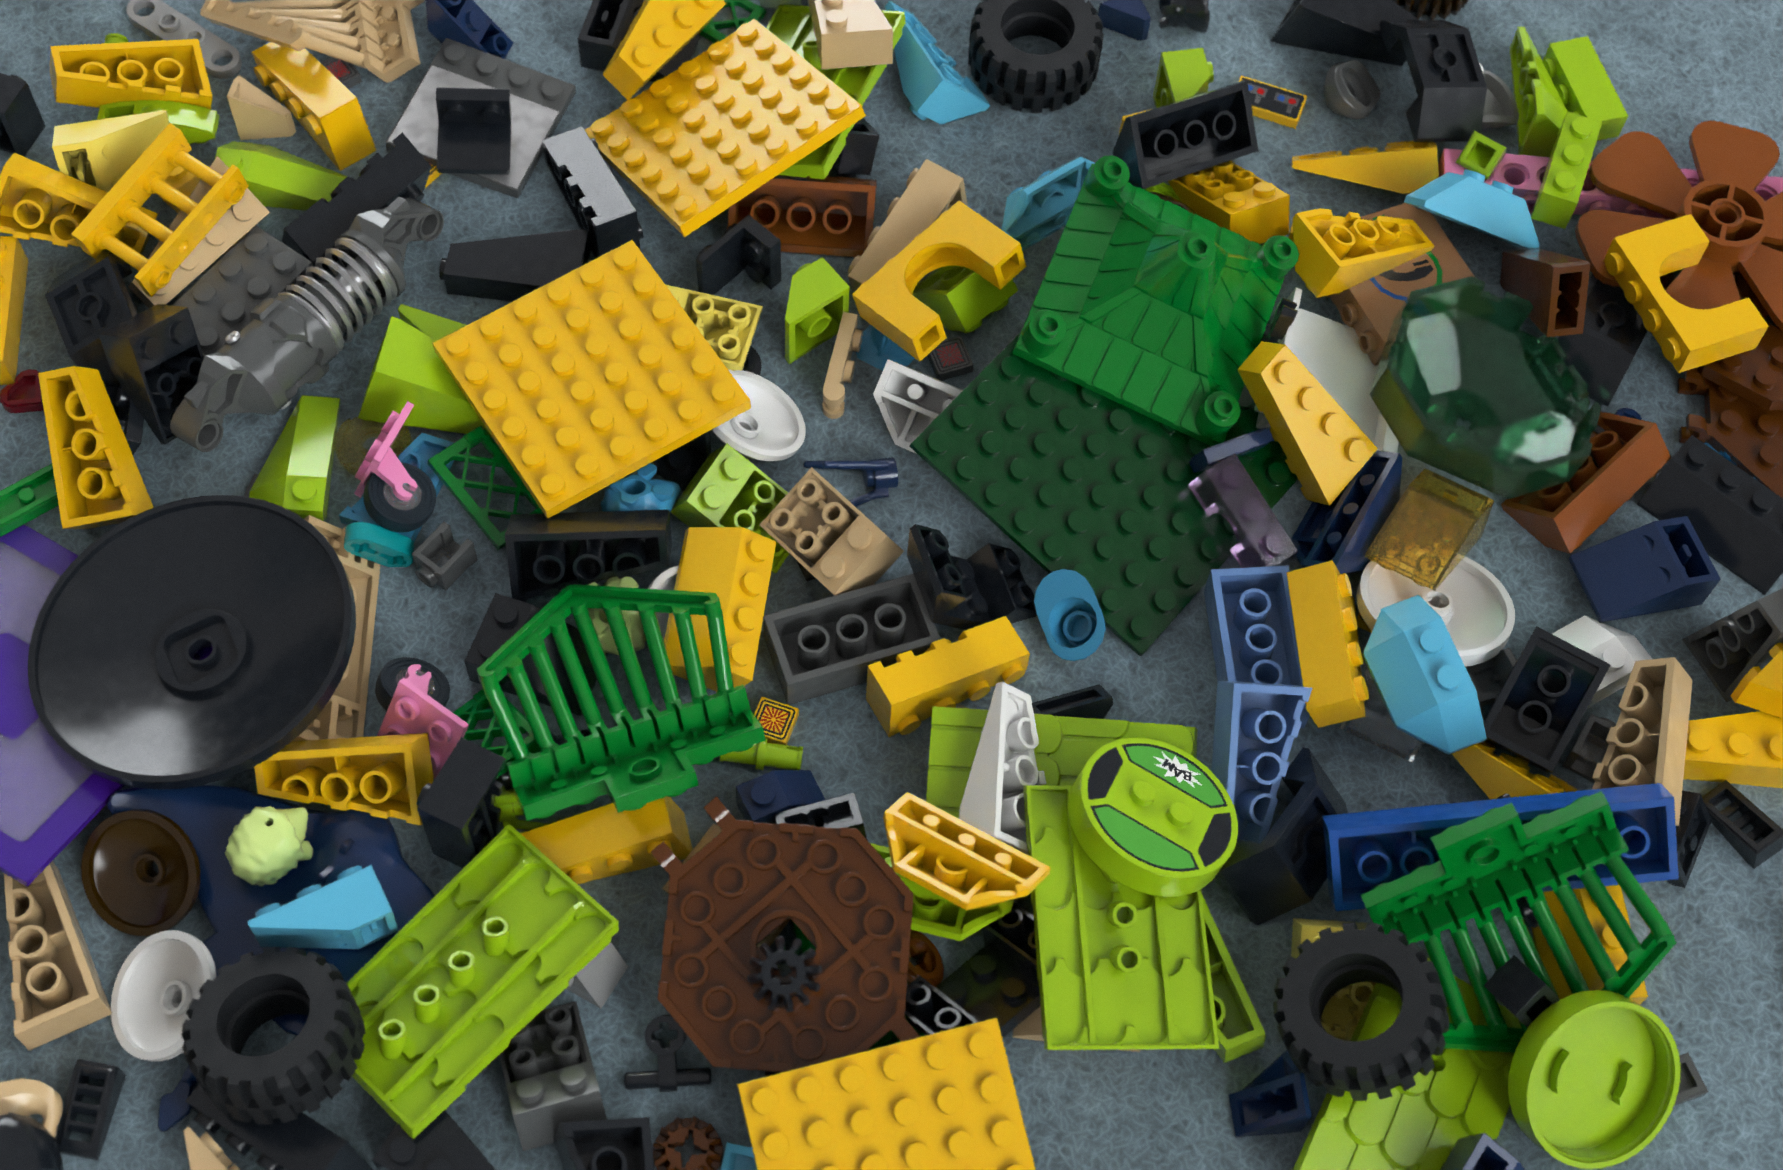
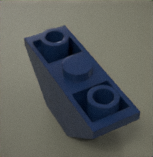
(466, 24)

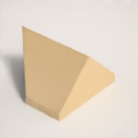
(257, 113)

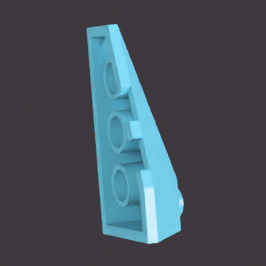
(929, 76)

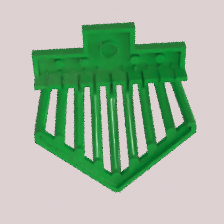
(636, 757)
(1491, 866)

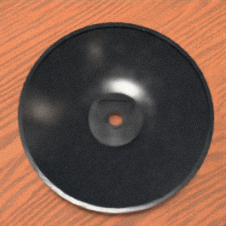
(136, 606)

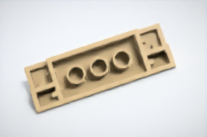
(347, 707)

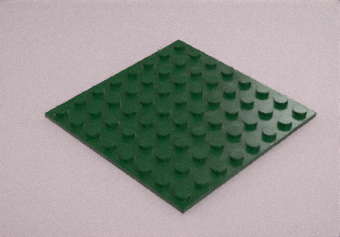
(1093, 488)

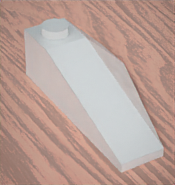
(1002, 768)

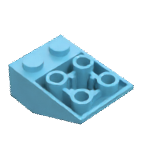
(329, 917)

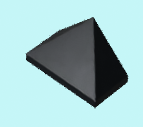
(1083, 703)

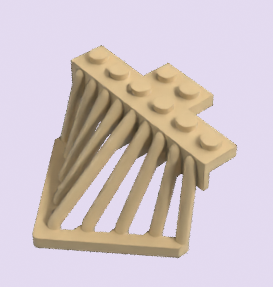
(360, 32)

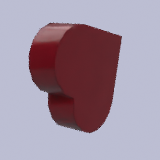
(23, 394)

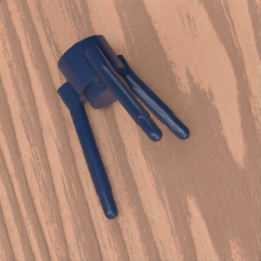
(877, 473)

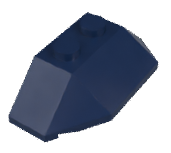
(1353, 519)

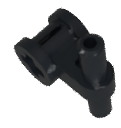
(667, 1076)

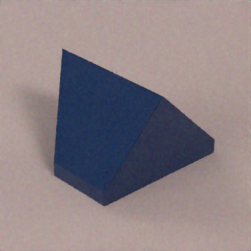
(1272, 1102)

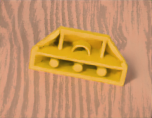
(956, 857)

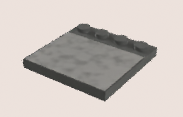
(536, 109)

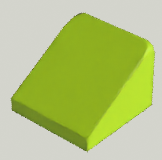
(1481, 155)

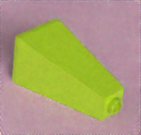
(414, 373)

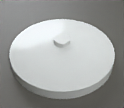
(1469, 601)

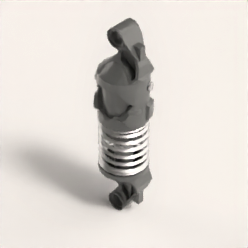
(304, 327)

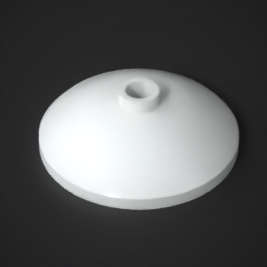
(770, 428)
(156, 992)

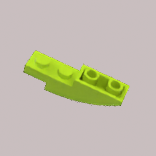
(194, 121)

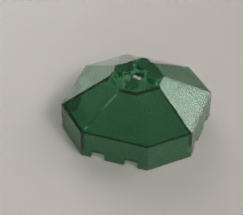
(1465, 358)

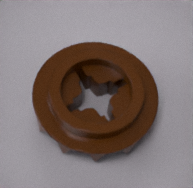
(929, 963)
(676, 1134)

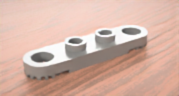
(170, 24)

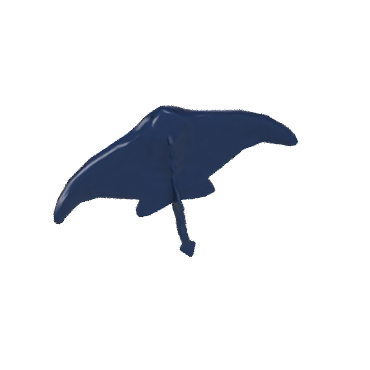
(338, 843)

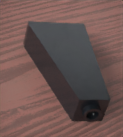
(512, 265)

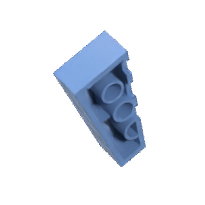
(1252, 747)

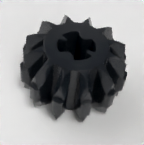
(795, 963)

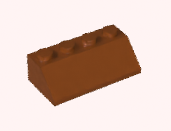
(813, 214)
(1573, 510)

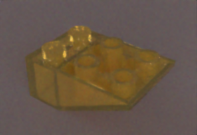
(1430, 529)

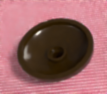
(121, 874)

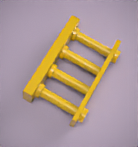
(133, 190)

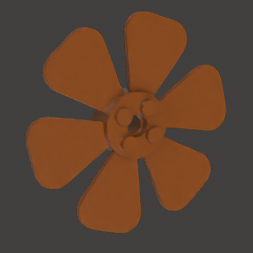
(1724, 204)

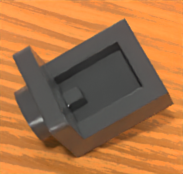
(1491, 675)

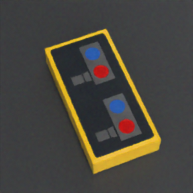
(1275, 102)

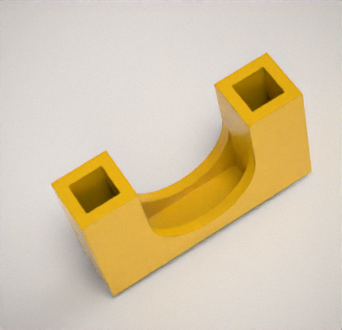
(954, 239)
(1684, 333)

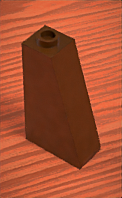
(1553, 286)

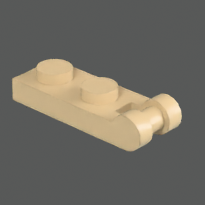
(840, 366)

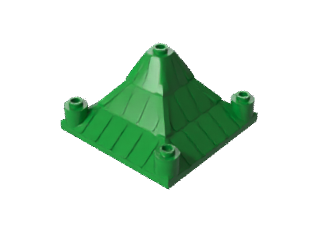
(1153, 304)

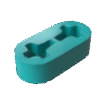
(378, 544)

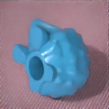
(641, 492)

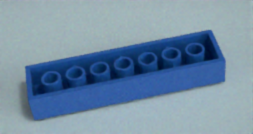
(1392, 843)

